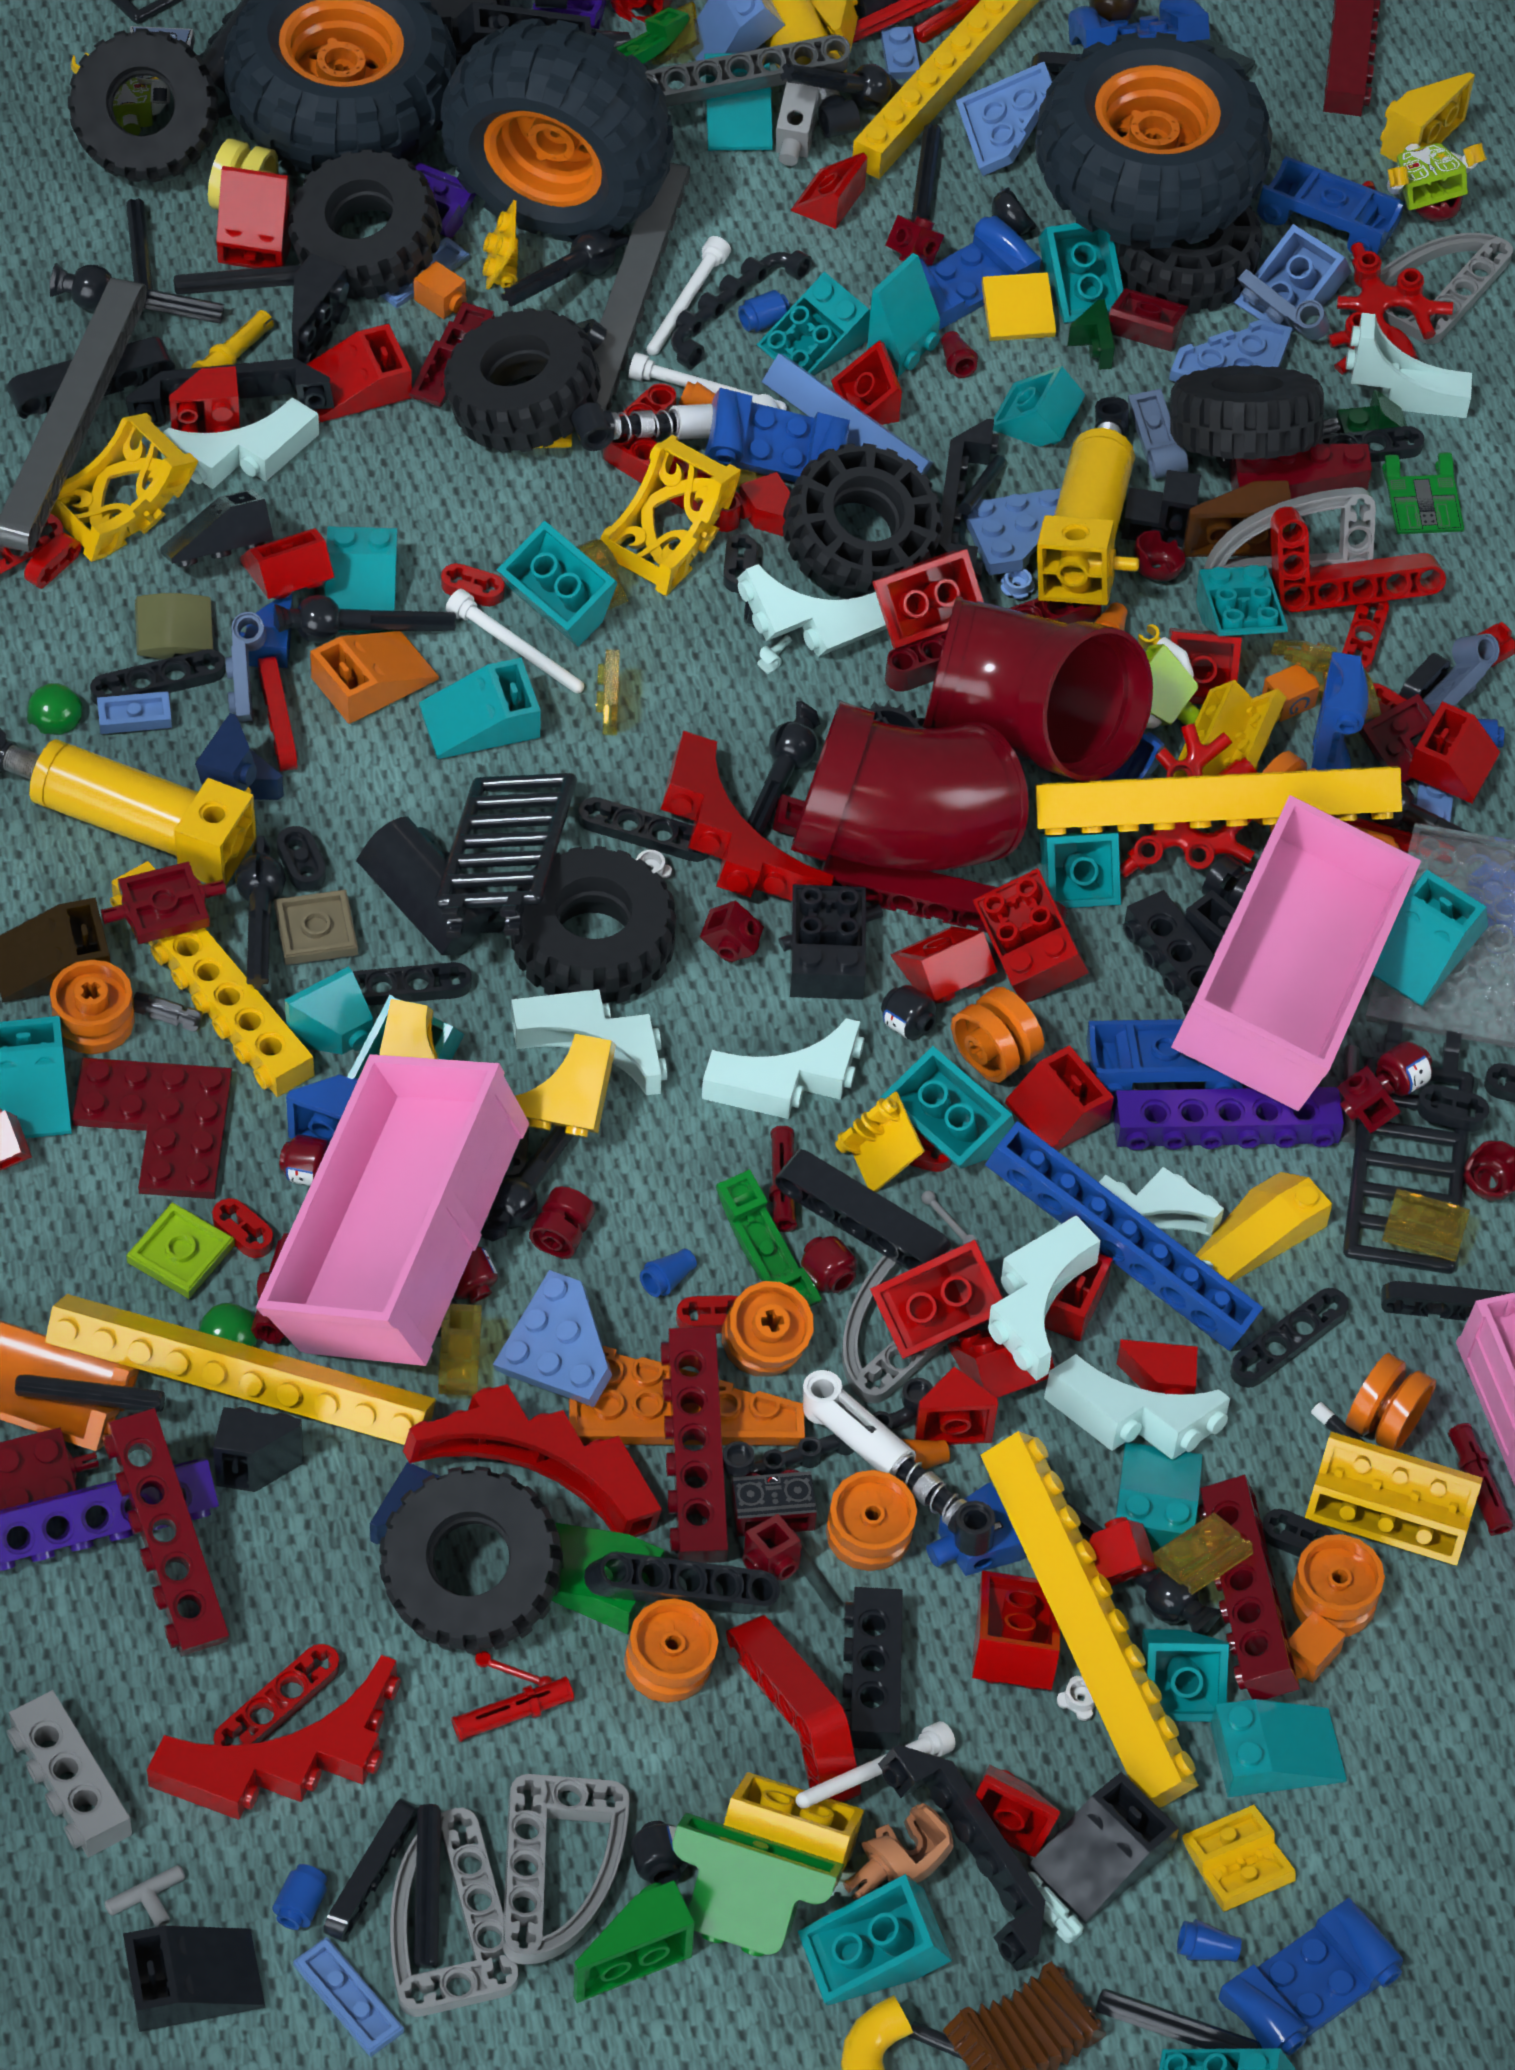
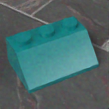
(559, 583)
(951, 1109)

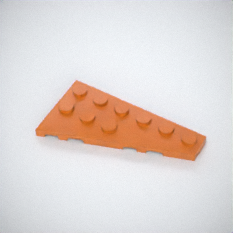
(636, 1411)

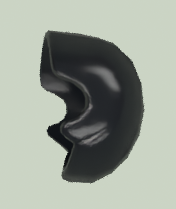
(1008, 209)

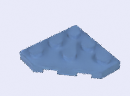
(1003, 116)
(1259, 344)
(1009, 528)
(558, 1343)

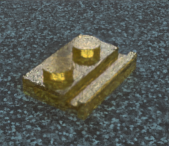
(1305, 654)
(608, 699)
(1426, 1225)
(1203, 1553)

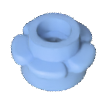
(1022, 578)

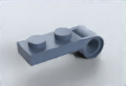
(1281, 310)
(1153, 428)
(1472, 659)
(238, 665)

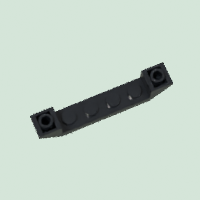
(253, 381)
(968, 447)
(911, 1769)

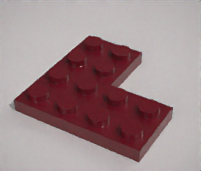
(177, 1107)

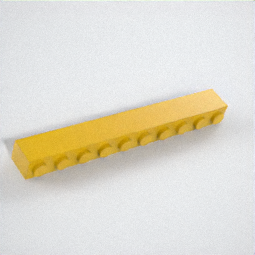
(937, 81)
(1215, 798)
(237, 1369)
(1089, 1619)

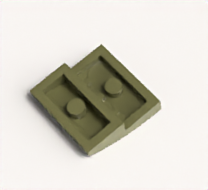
(172, 624)

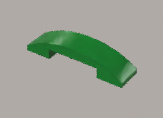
(661, 32)
(759, 1236)

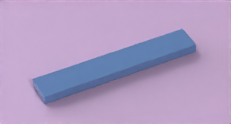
(814, 396)

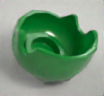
(54, 709)
(229, 1322)

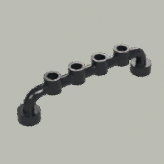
(710, 306)
(739, 1456)

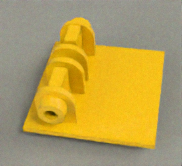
(502, 250)
(881, 1142)

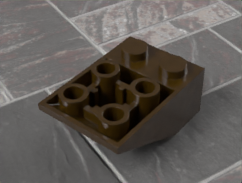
(46, 945)

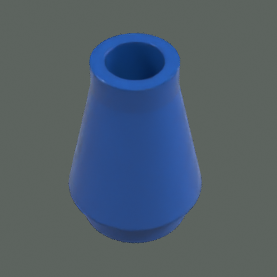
(665, 1273)
(1206, 1942)

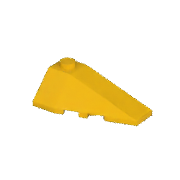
(1266, 1224)

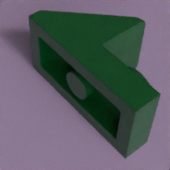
(1094, 330)
(1380, 415)

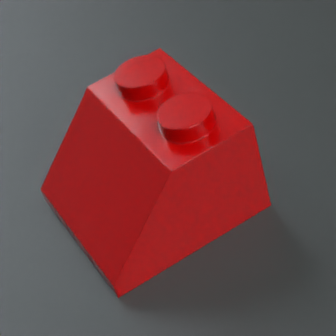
(1211, 656)
(947, 962)

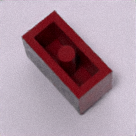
(763, 1496)

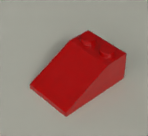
(922, 596)
(938, 1299)
(1015, 1633)

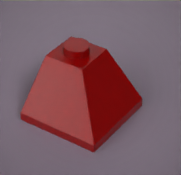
(1016, 1810)

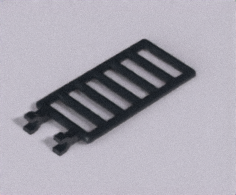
(512, 902)
(1363, 1157)

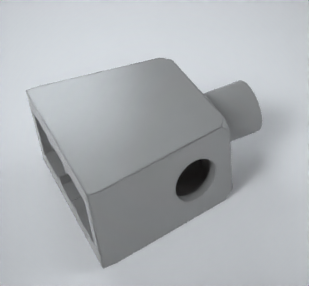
(796, 132)

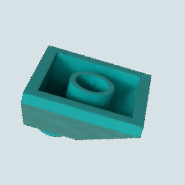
(1082, 868)
(330, 1014)
(1187, 1671)

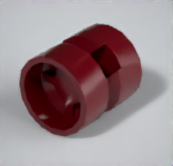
(562, 1222)

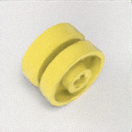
(239, 155)

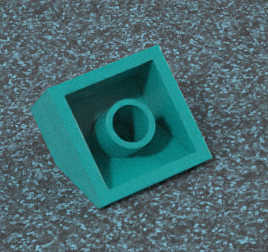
(1040, 408)

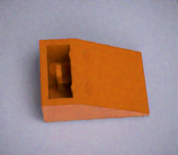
(368, 672)

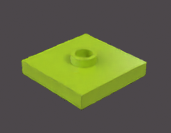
(180, 1250)

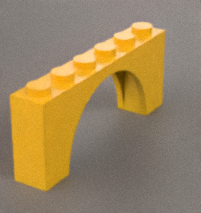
(567, 1099)

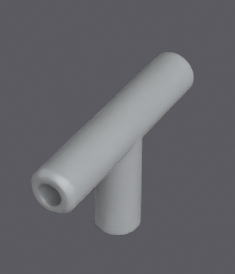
(147, 1894)

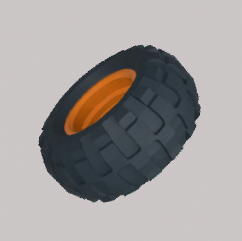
(338, 76)
(557, 129)
(1153, 140)

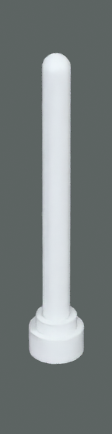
(713, 253)
(644, 368)
(464, 607)
(934, 1740)

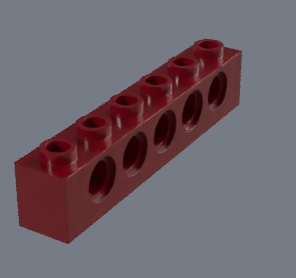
(697, 1349)
(144, 1433)
(1274, 1670)

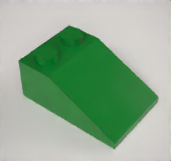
(585, 1546)
(640, 1940)

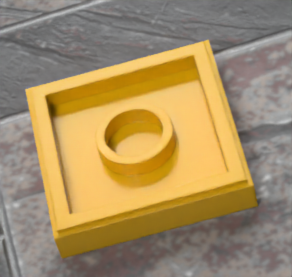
(1018, 306)

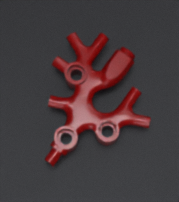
(1378, 297)
(1189, 839)

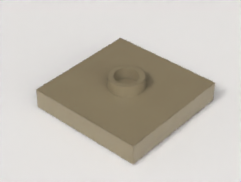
(315, 927)

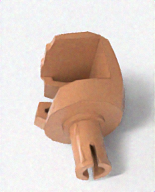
(891, 1860)

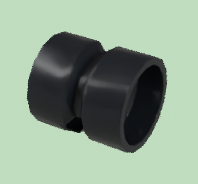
(1226, 876)

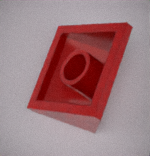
(833, 191)
(871, 385)
(956, 1411)

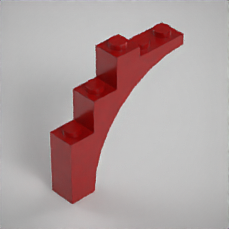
(721, 831)
(549, 1445)
(231, 1776)

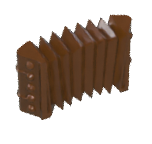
(1030, 2030)

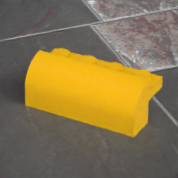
(1242, 719)
(1393, 1498)

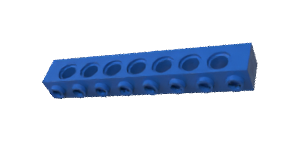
(1125, 1236)

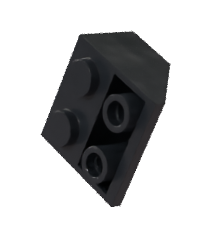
(255, 1448)

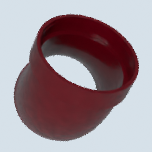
(1052, 688)
(913, 795)

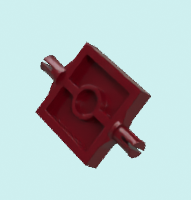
(163, 902)
(38, 1468)

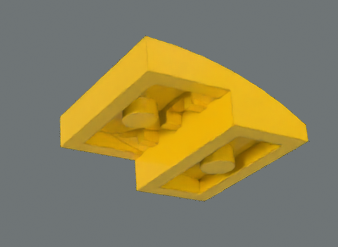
(1239, 1858)

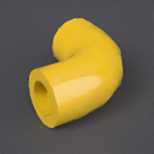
(873, 2035)

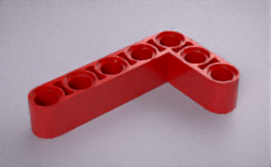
(633, 454)
(1342, 575)
(800, 1700)

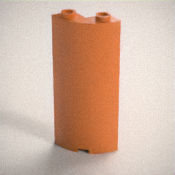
(28, 1354)

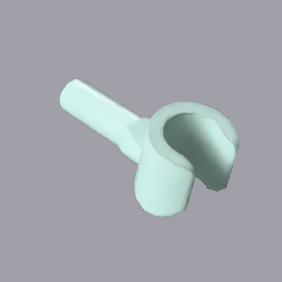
(770, 659)

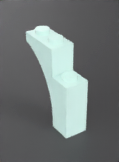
(1402, 378)
(257, 448)
(825, 622)
(557, 1017)
(778, 1082)
(1170, 1203)
(1033, 1281)
(1120, 1412)

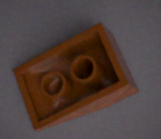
(1215, 517)

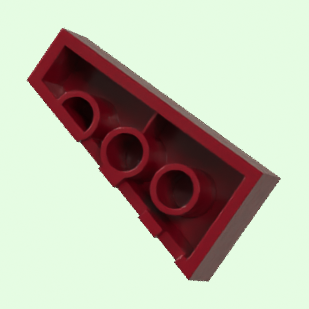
(1310, 471)

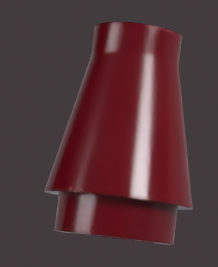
(959, 356)

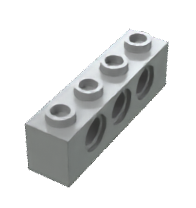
(48, 1721)

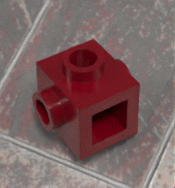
(915, 237)
(732, 932)
(1368, 1099)
(772, 1548)

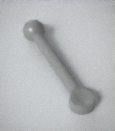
(929, 1198)

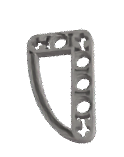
(1484, 245)
(1306, 505)
(855, 1374)
(547, 1805)
(476, 1923)

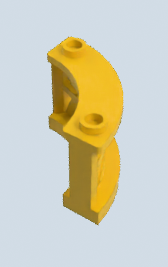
(119, 459)
(714, 492)

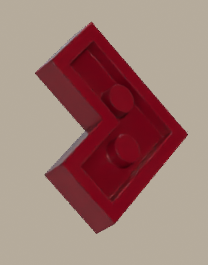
(1392, 732)

